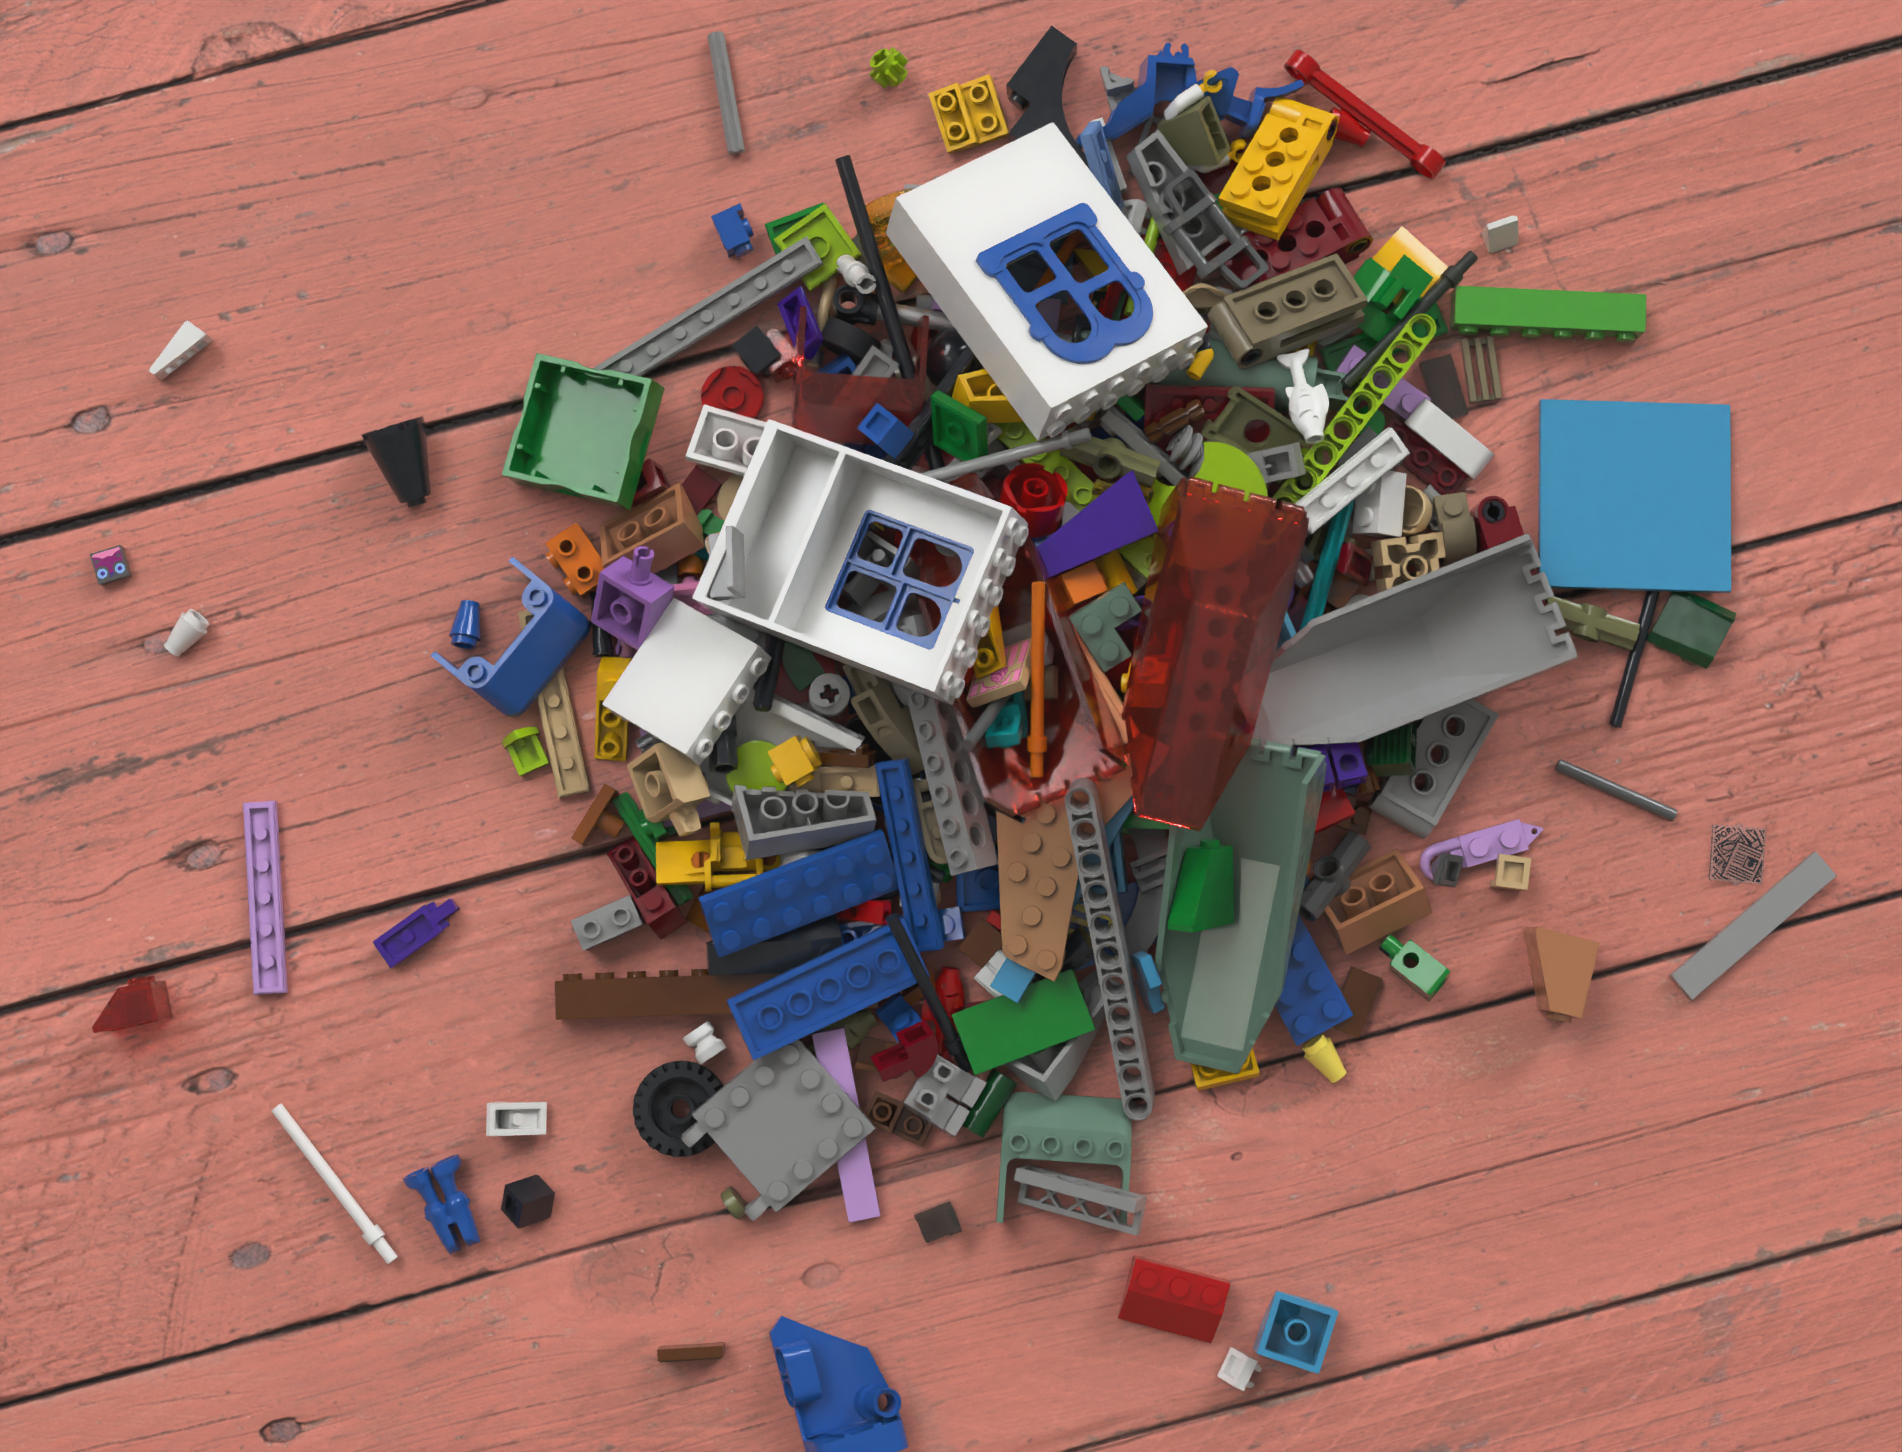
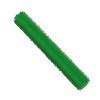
(631, 815)

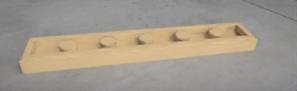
(561, 732)

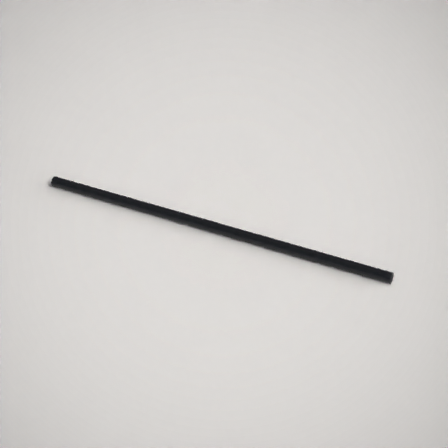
(882, 289)

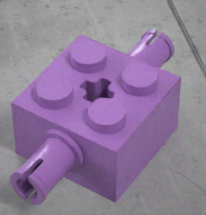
(630, 600)

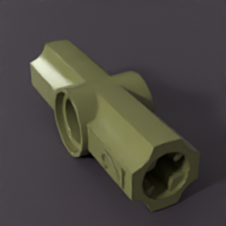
(1125, 460)
(1595, 625)

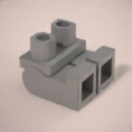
(929, 1092)

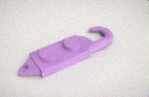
(1482, 845)

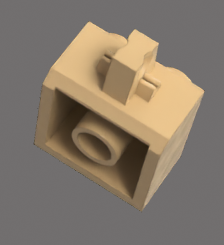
(669, 787)

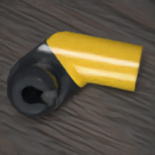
(1203, 358)

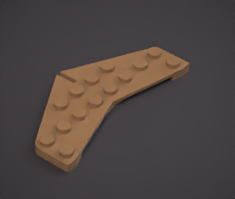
(1042, 875)

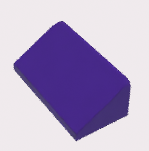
(788, 308)

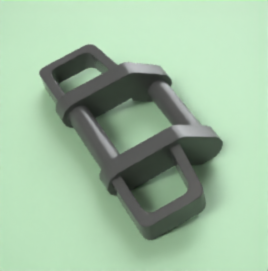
(1209, 205)

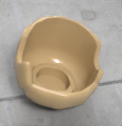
(1417, 511)

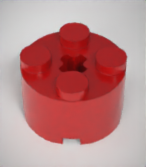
(1036, 497)

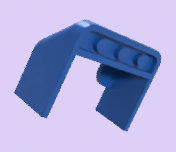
(534, 654)

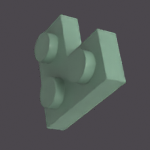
(1098, 625)

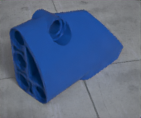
(836, 1392)

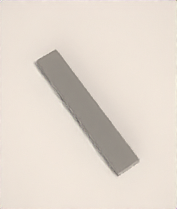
(1752, 925)

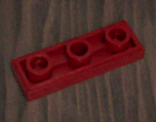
(1437, 469)

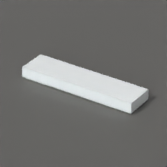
(1352, 478)

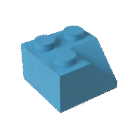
(1296, 1331)

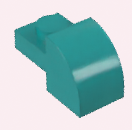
(1009, 724)

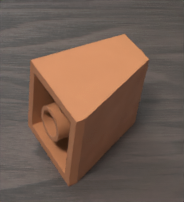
(1560, 971)

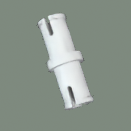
(856, 274)

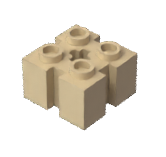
(1395, 554)

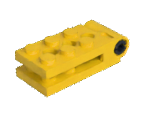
(1278, 167)

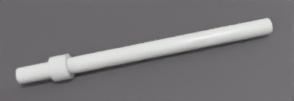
(372, 1233)

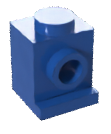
(734, 231)

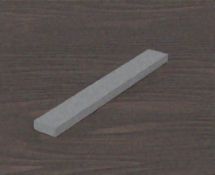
(716, 310)

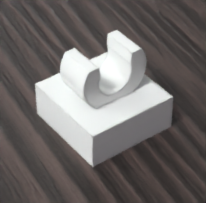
(1135, 212)
(1238, 1369)

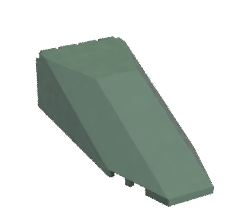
(1231, 976)

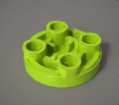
(754, 767)

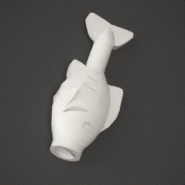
(1306, 403)

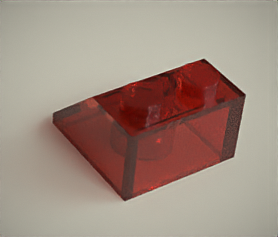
(135, 1005)

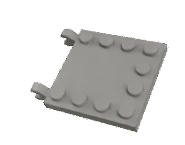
(781, 1124)

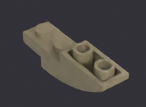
(884, 717)

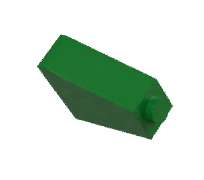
(1204, 888)

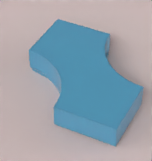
(1148, 981)

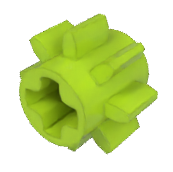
(888, 67)

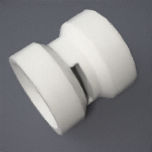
(704, 1042)

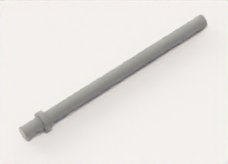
(1066, 440)

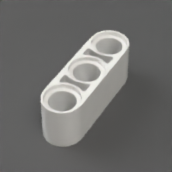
(1449, 438)

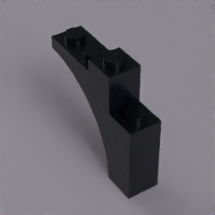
(1040, 86)

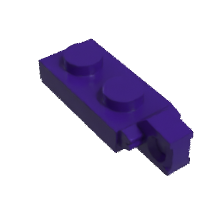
(414, 931)

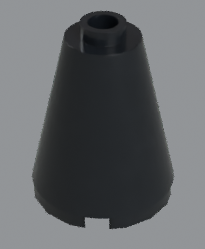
(402, 458)

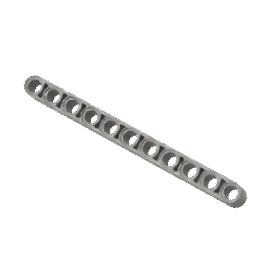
(1110, 935)

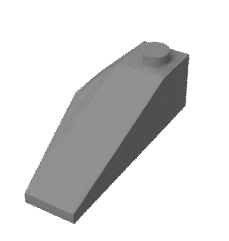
(1055, 1066)

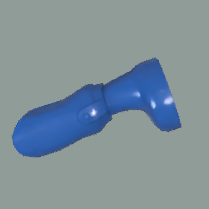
(453, 1211)

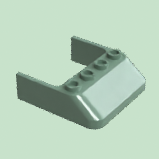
(1065, 1130)

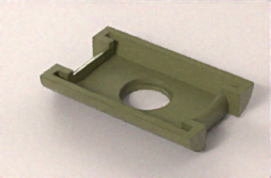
(1241, 410)

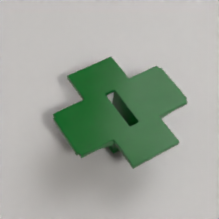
(1382, 287)

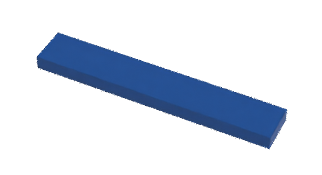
(909, 853)

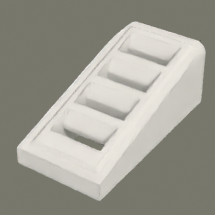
(181, 348)

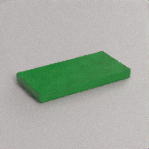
(1008, 1030)

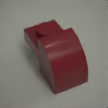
(915, 1052)

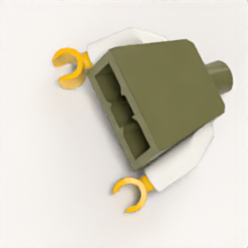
(1196, 131)

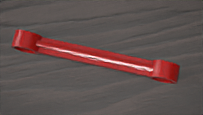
(1421, 156)

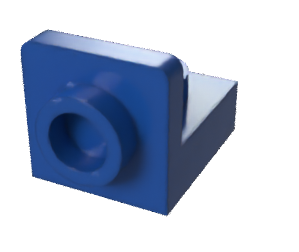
(898, 1014)

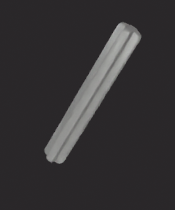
(726, 93)

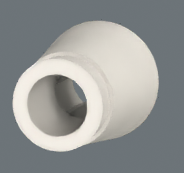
(187, 631)

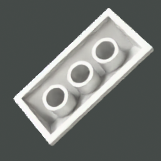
(724, 440)

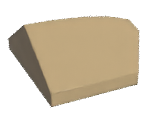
(1204, 296)

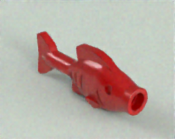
(952, 996)

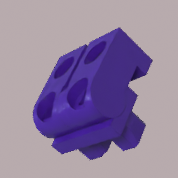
(1345, 762)

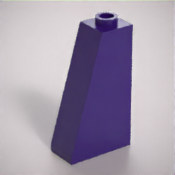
(1102, 527)

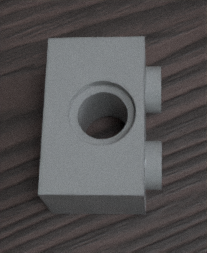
(608, 923)

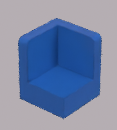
(886, 430)

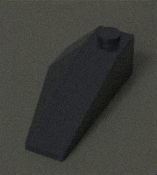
(779, 952)

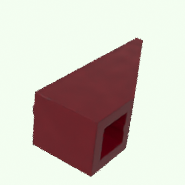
(640, 880)

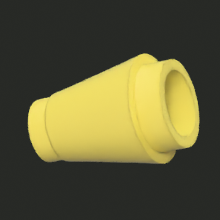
(1324, 1057)

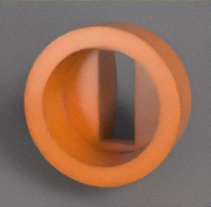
(689, 566)

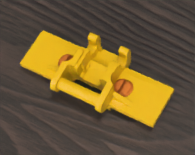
(697, 860)

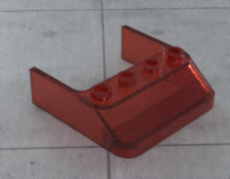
(837, 403)

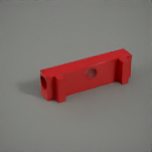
(872, 911)

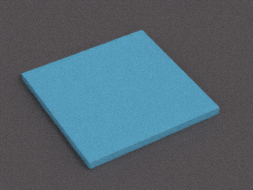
(1635, 496)

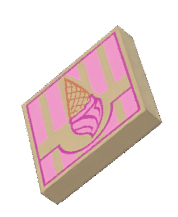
(1006, 680)

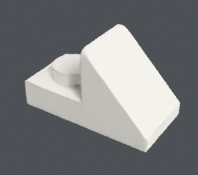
(516, 1118)

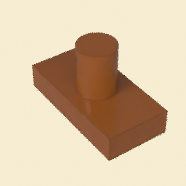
(599, 817)

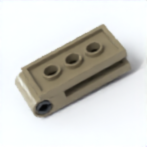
(1288, 311)

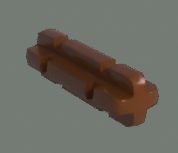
(1174, 421)

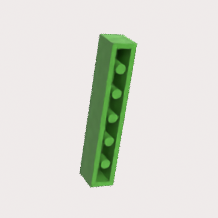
(1548, 312)

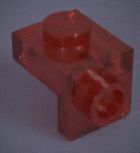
(784, 367)

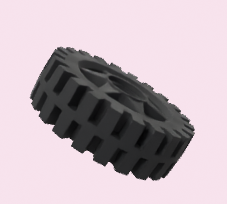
(655, 1102)

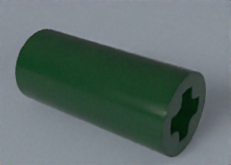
(989, 1103)

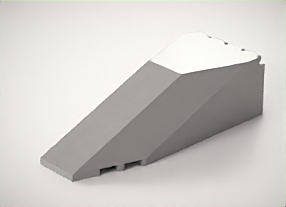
(1415, 650)

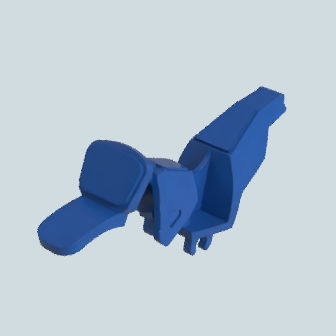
(1167, 76)

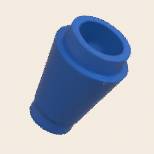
(466, 626)

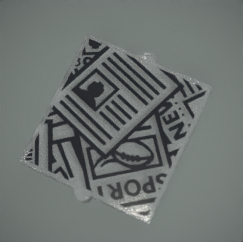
(1737, 854)

